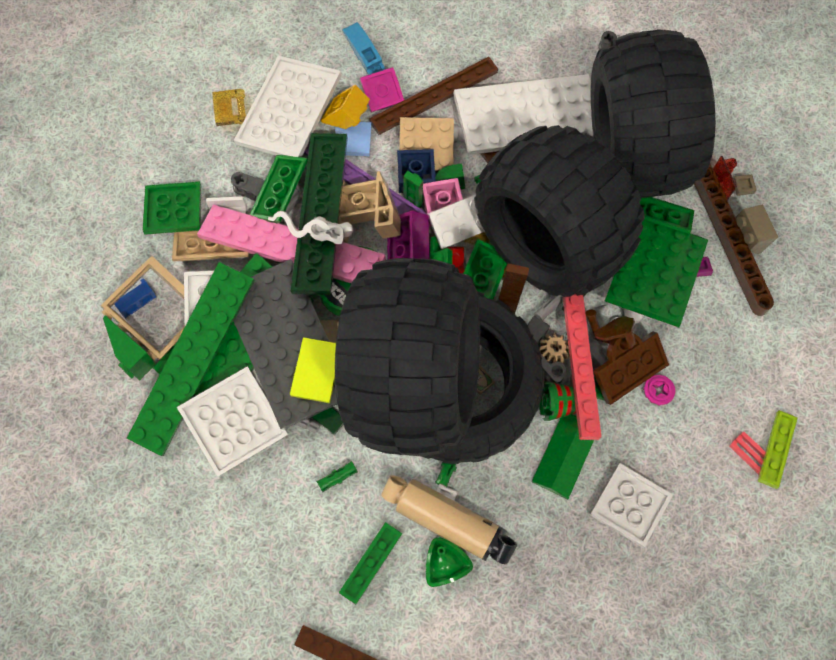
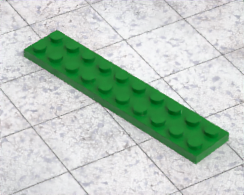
(190, 358)

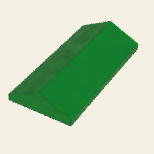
(278, 187)
(667, 214)
(485, 268)
(563, 458)

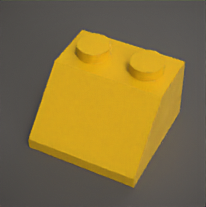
(346, 108)

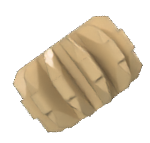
(560, 345)

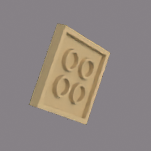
(429, 134)

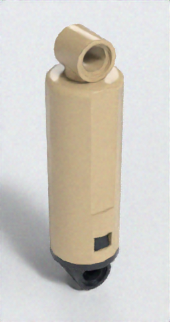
(449, 519)

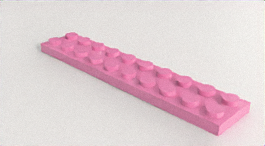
(277, 242)

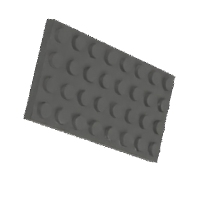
(272, 331)

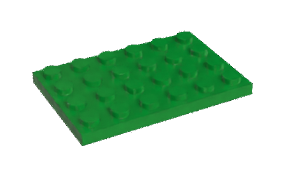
(659, 274)

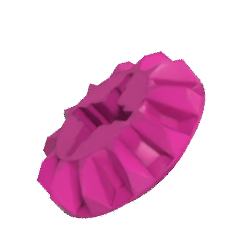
(656, 382)

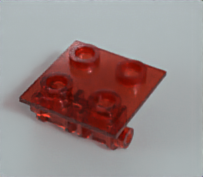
(723, 171)

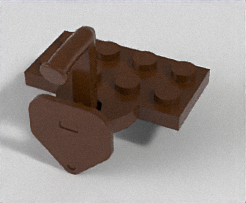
(629, 357)

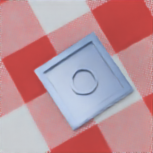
(358, 139)

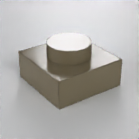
(745, 185)

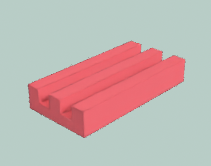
(744, 456)

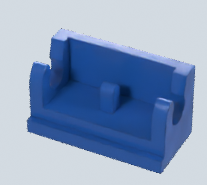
(135, 299)

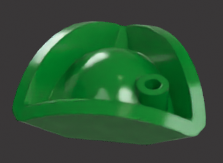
(446, 563)

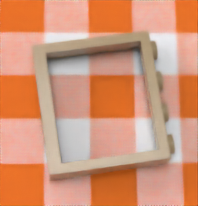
(166, 276)

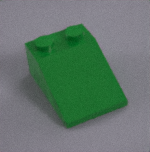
(132, 357)

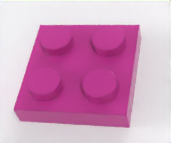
(382, 89)

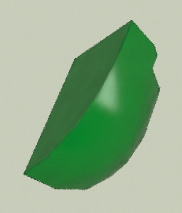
(452, 172)

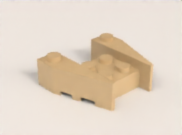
(370, 202)

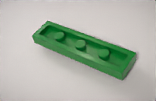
(370, 563)

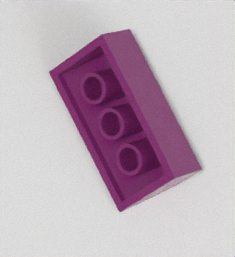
(413, 237)

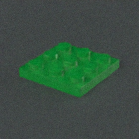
(172, 208)

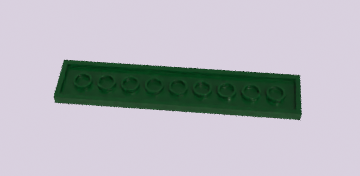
(321, 198)

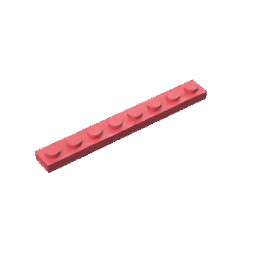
(581, 368)

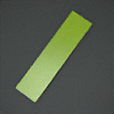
(777, 449)

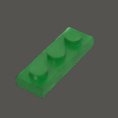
(413, 188)

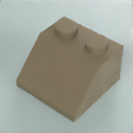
(756, 228)

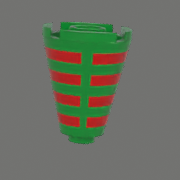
(557, 401)

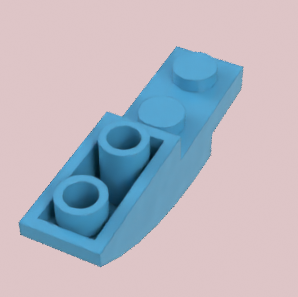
(363, 48)

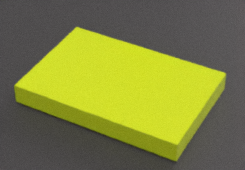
(315, 371)

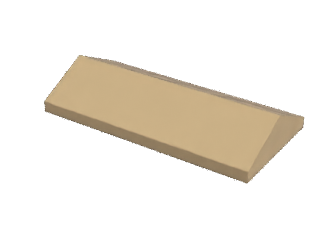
(189, 247)

